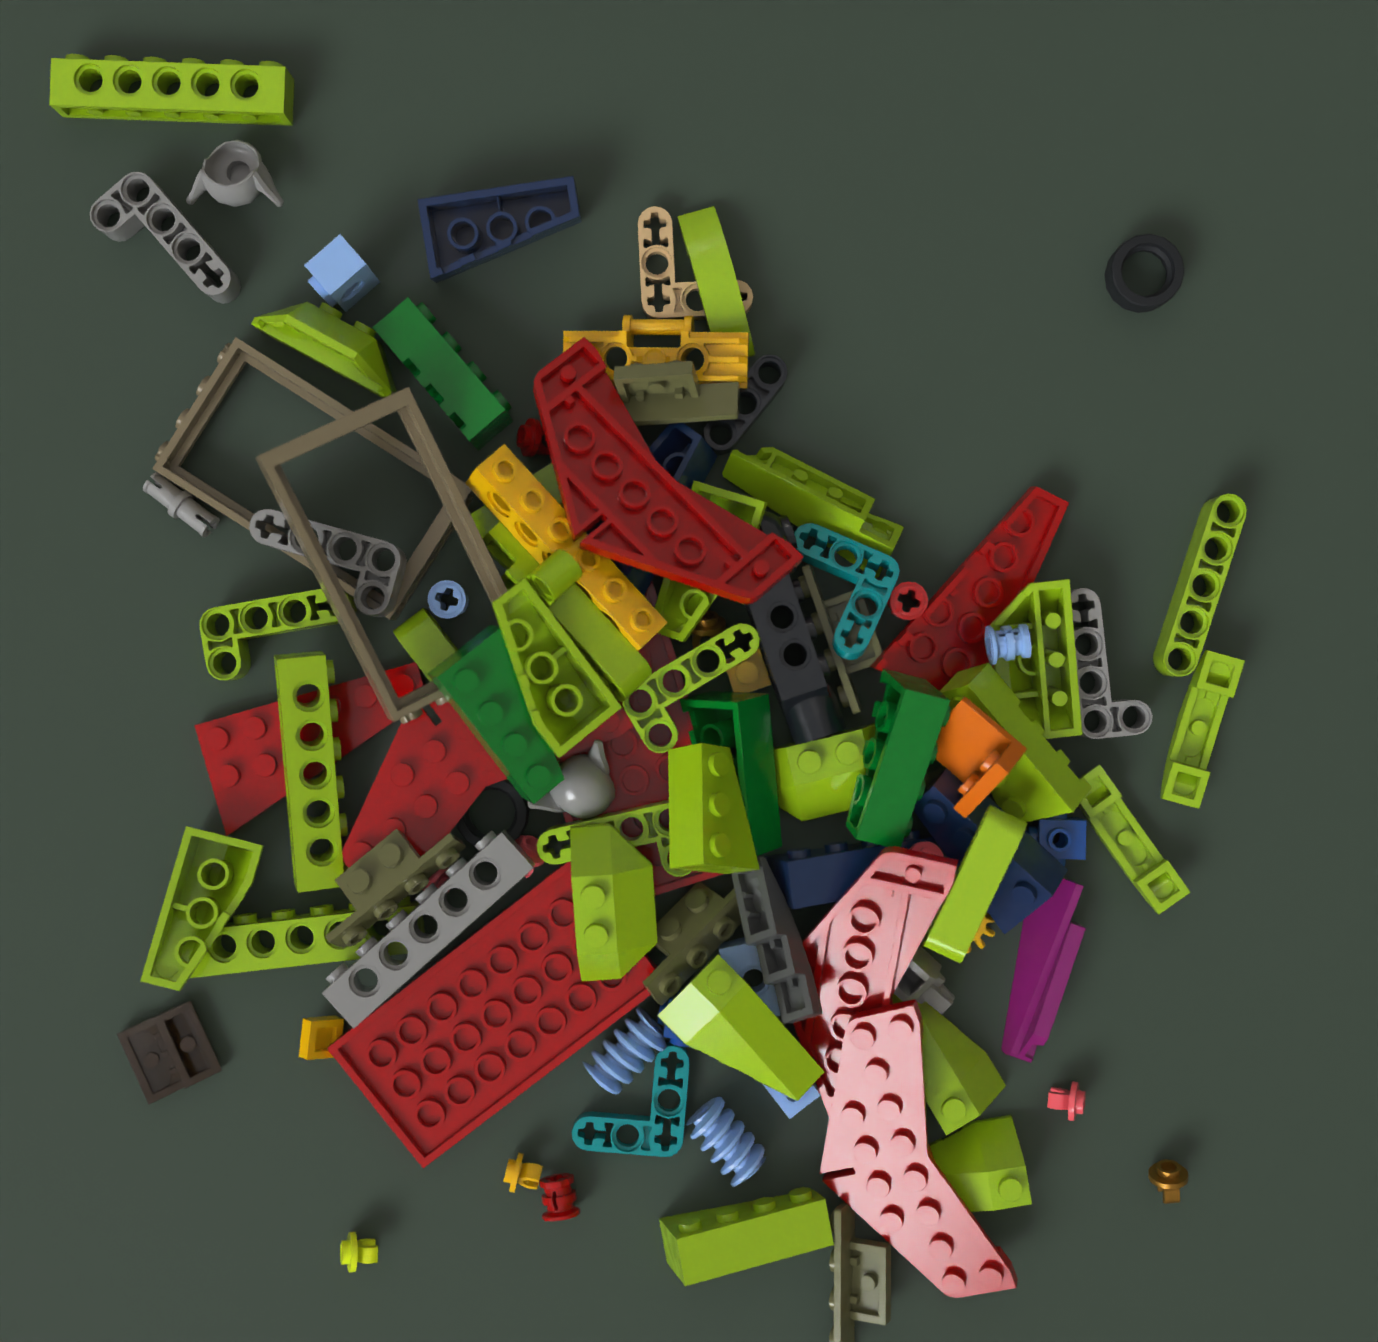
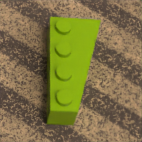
(745, 1234)

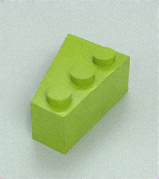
(707, 812)

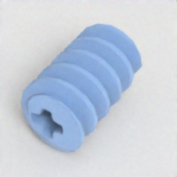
(627, 1053)
(728, 1140)

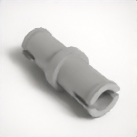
(181, 504)

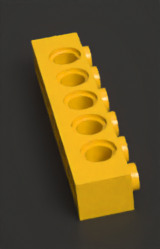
(543, 528)

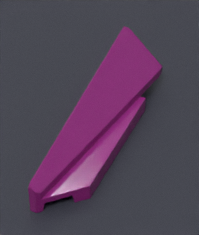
(1042, 971)

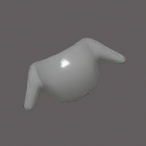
(234, 176)
(586, 786)

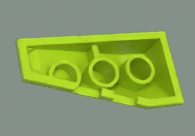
(686, 605)
(554, 676)
(202, 895)
(733, 1025)
(956, 1072)
(985, 1164)

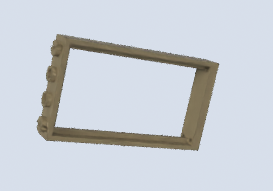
(210, 395)
(408, 706)

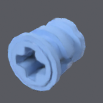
(438, 607)
(1007, 643)

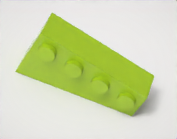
(1041, 779)

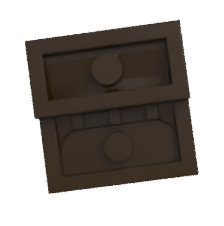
(169, 1052)

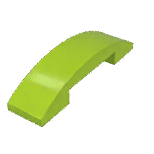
(714, 272)
(1198, 727)
(1129, 843)

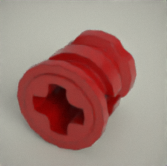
(918, 596)
(559, 1197)

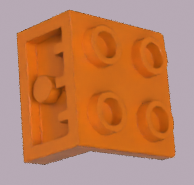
(976, 753)

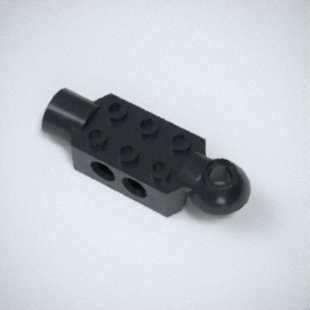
(800, 689)

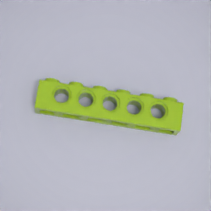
(76, 73)
(292, 671)
(288, 949)

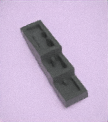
(780, 950)

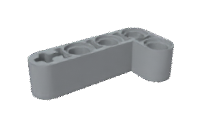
(176, 240)
(331, 539)
(1095, 662)

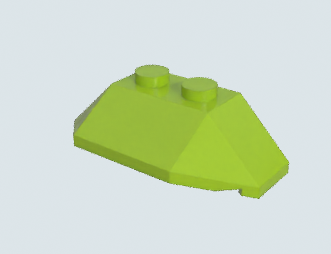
(332, 343)
(1049, 677)
(820, 774)
(610, 902)

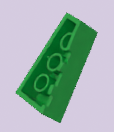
(443, 374)
(489, 700)
(745, 727)
(897, 759)

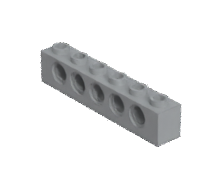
(358, 1001)

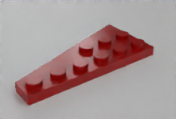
(953, 625)
(246, 747)

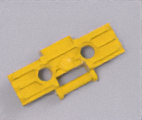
(723, 352)

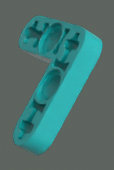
(865, 583)
(646, 1125)

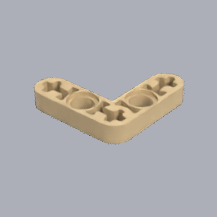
(676, 291)

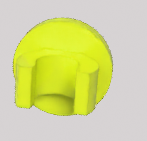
(356, 1251)

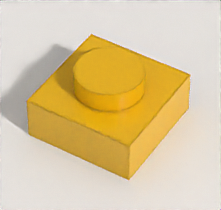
(749, 674)
(318, 1034)

